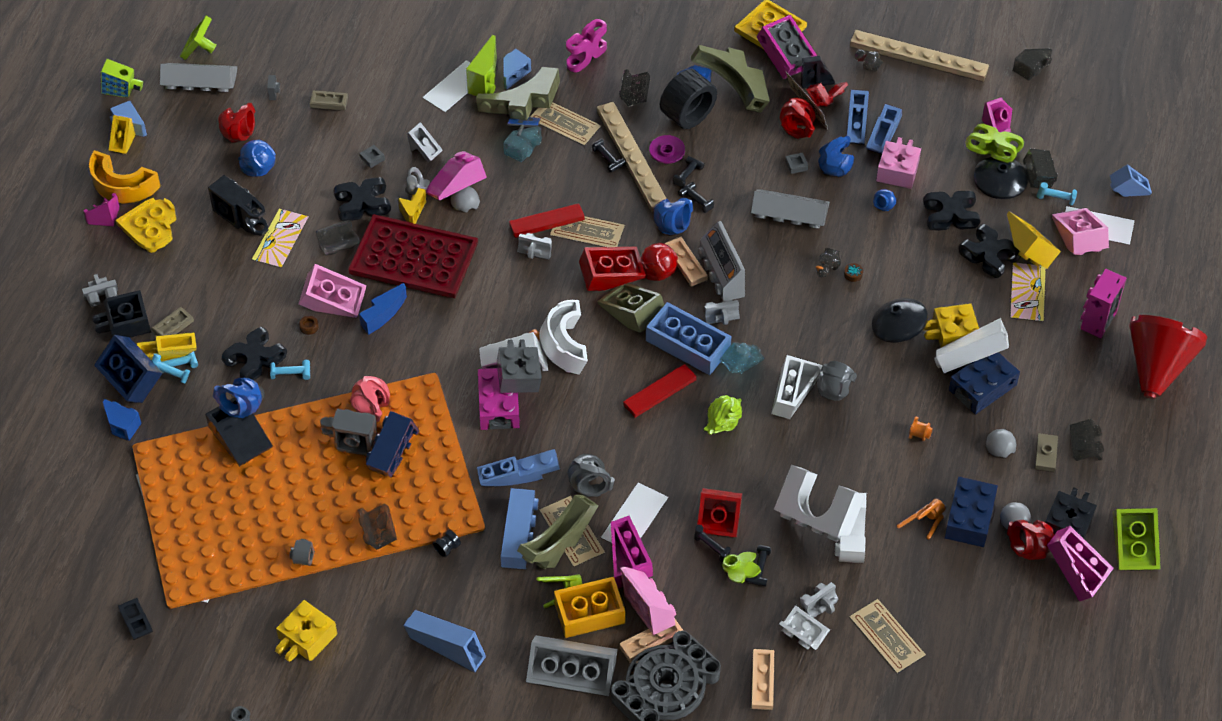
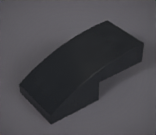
(135, 618)

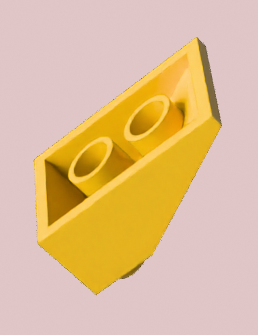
(1031, 242)

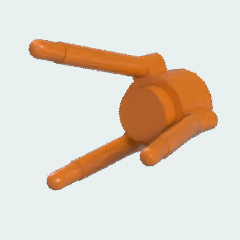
(932, 511)

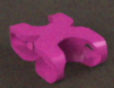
(586, 45)

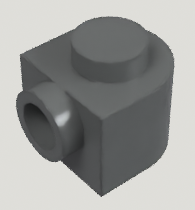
(302, 552)

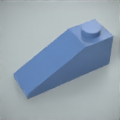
(857, 116)

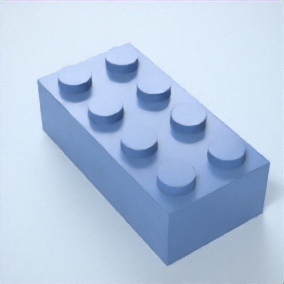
(687, 338)

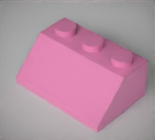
(647, 600)

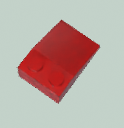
(610, 267)

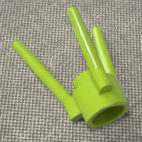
(569, 581)

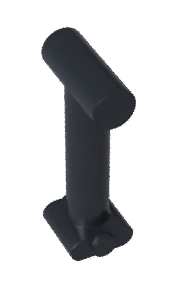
(599, 145)
(693, 163)
(688, 189)
(701, 535)
(763, 551)

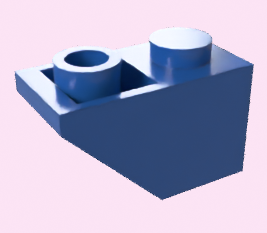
(122, 420)

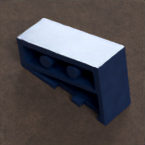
(391, 443)

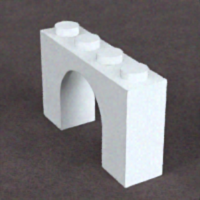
(794, 504)

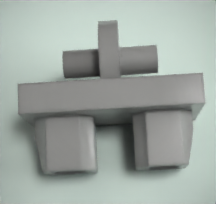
(535, 246)
(99, 287)
(721, 312)
(822, 601)

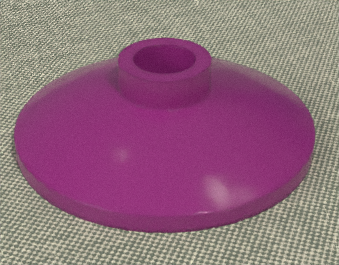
(667, 149)

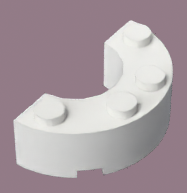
(556, 341)
(852, 547)

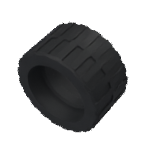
(688, 99)

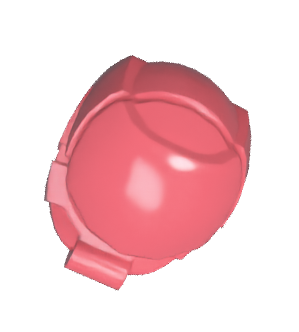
(370, 392)

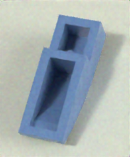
(884, 128)

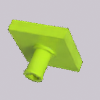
(197, 39)

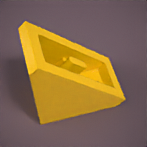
(121, 134)

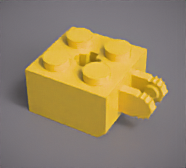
(951, 323)
(305, 632)

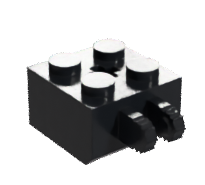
(123, 316)
(1072, 512)

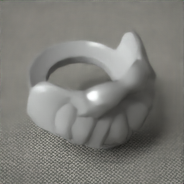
(412, 184)

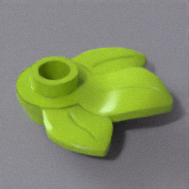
(741, 566)

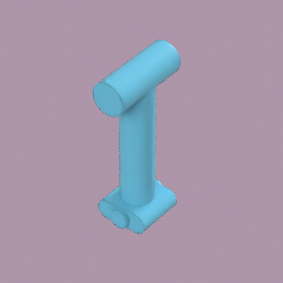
(1043, 190)
(190, 358)
(304, 370)
(183, 375)

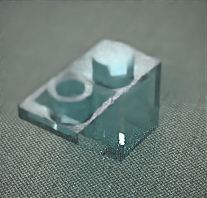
(522, 146)
(741, 357)

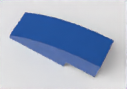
(383, 309)

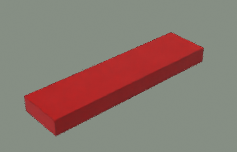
(547, 220)
(659, 390)

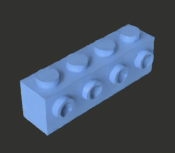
(518, 526)

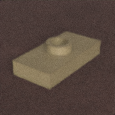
(328, 100)
(173, 323)
(1046, 452)

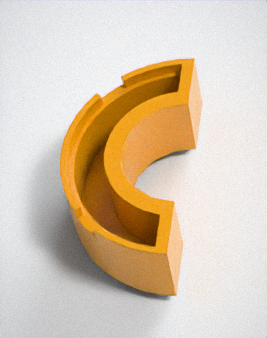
(127, 187)

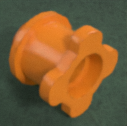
(920, 430)

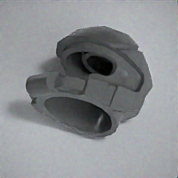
(835, 380)
(586, 468)

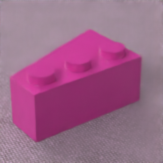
(628, 549)
(1079, 562)

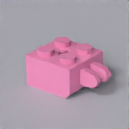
(898, 164)

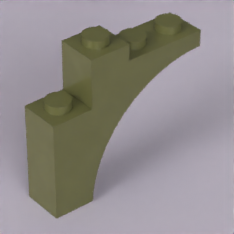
(733, 68)
(519, 101)
(563, 533)

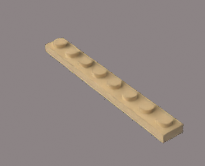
(919, 55)
(631, 154)

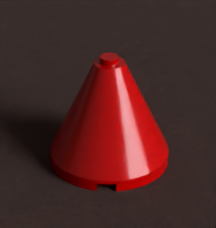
(1162, 351)

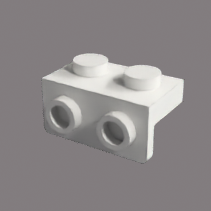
(805, 628)

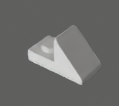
(421, 139)

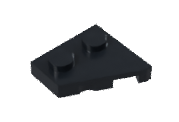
(815, 72)

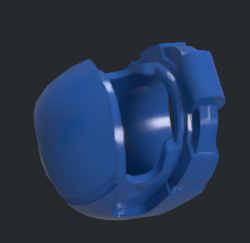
(256, 158)
(832, 160)
(673, 217)
(246, 394)

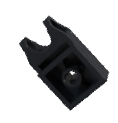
(237, 205)

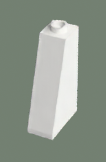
(973, 346)

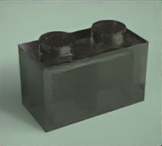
(1040, 168)

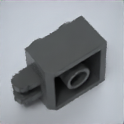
(518, 368)
(351, 431)

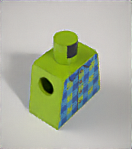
(118, 79)

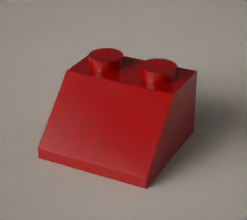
(719, 512)

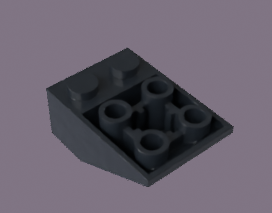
(239, 436)

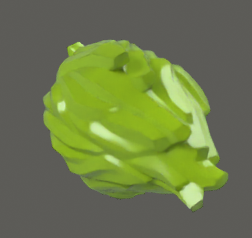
(723, 414)

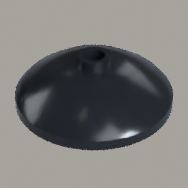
(1000, 178)
(899, 320)

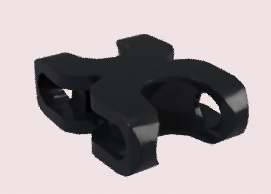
(362, 199)
(951, 210)
(989, 251)
(254, 354)

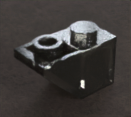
(1031, 62)

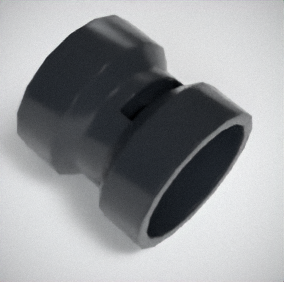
(446, 543)

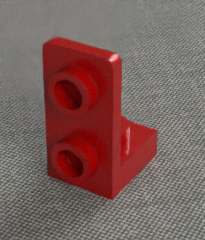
(821, 97)

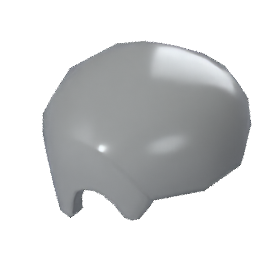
(465, 199)
(1001, 443)
(1013, 512)

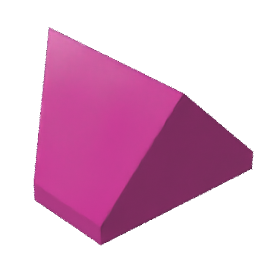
(997, 114)
(103, 214)

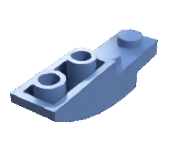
(520, 471)

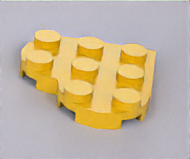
(149, 224)

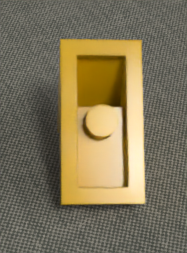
(412, 209)

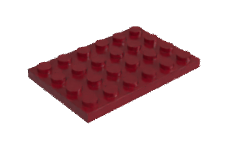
(413, 255)

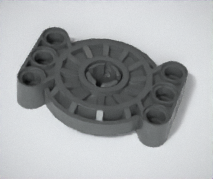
(671, 664)

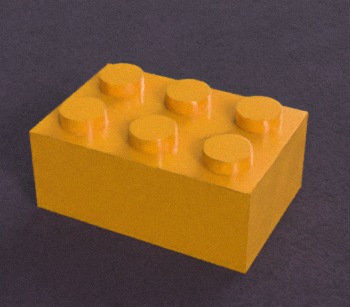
(589, 607)

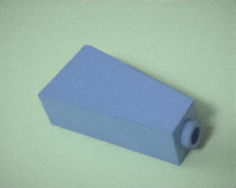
(446, 639)

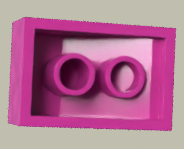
(456, 175)

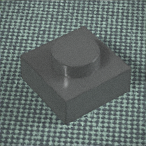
(273, 87)
(372, 156)
(796, 163)

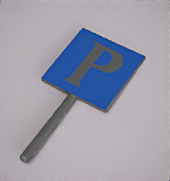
(531, 122)

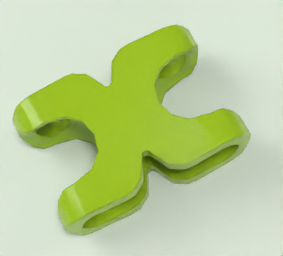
(994, 143)

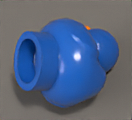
(884, 200)

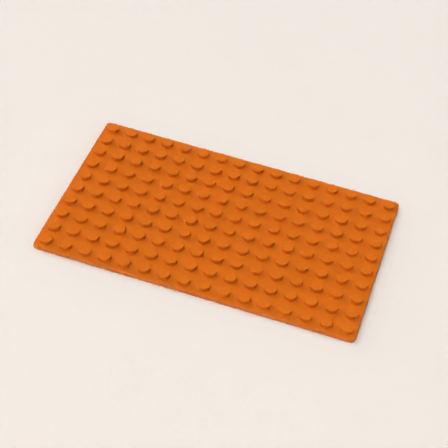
(234, 525)

